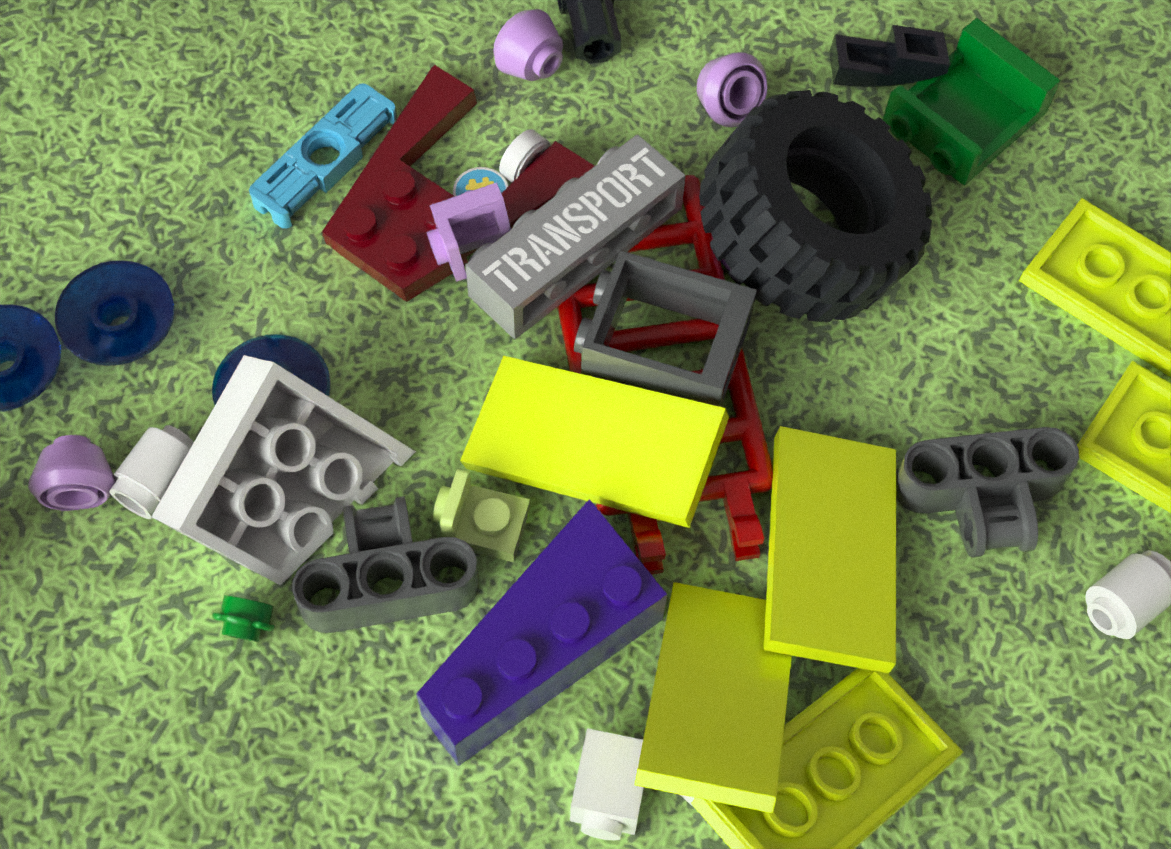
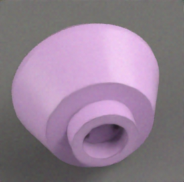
(528, 46)
(731, 87)
(71, 475)

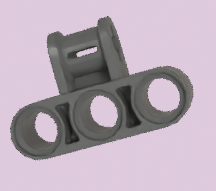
(988, 509)
(378, 549)

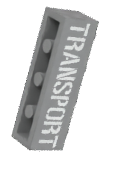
(574, 235)

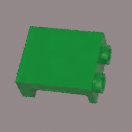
(976, 107)

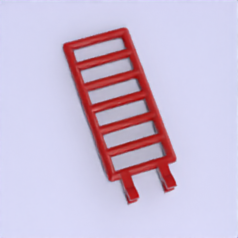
(746, 427)

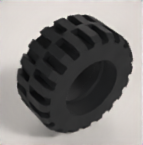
(779, 243)

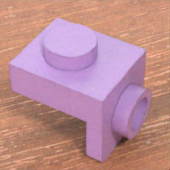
(467, 224)

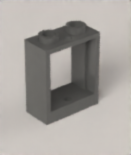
(673, 290)

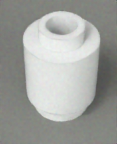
(150, 469)
(1130, 594)

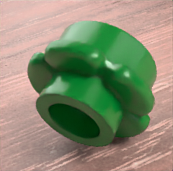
(244, 618)

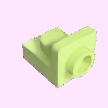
(481, 517)

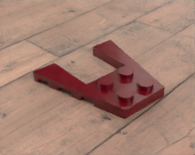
(388, 207)

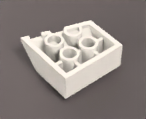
(274, 470)

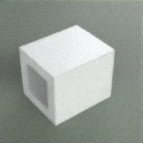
(605, 785)

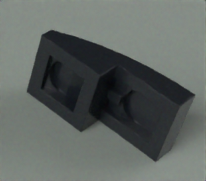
(903, 59)

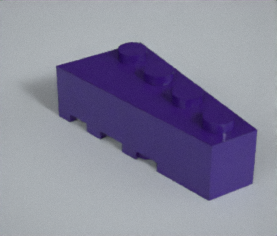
(543, 635)

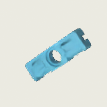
(345, 128)

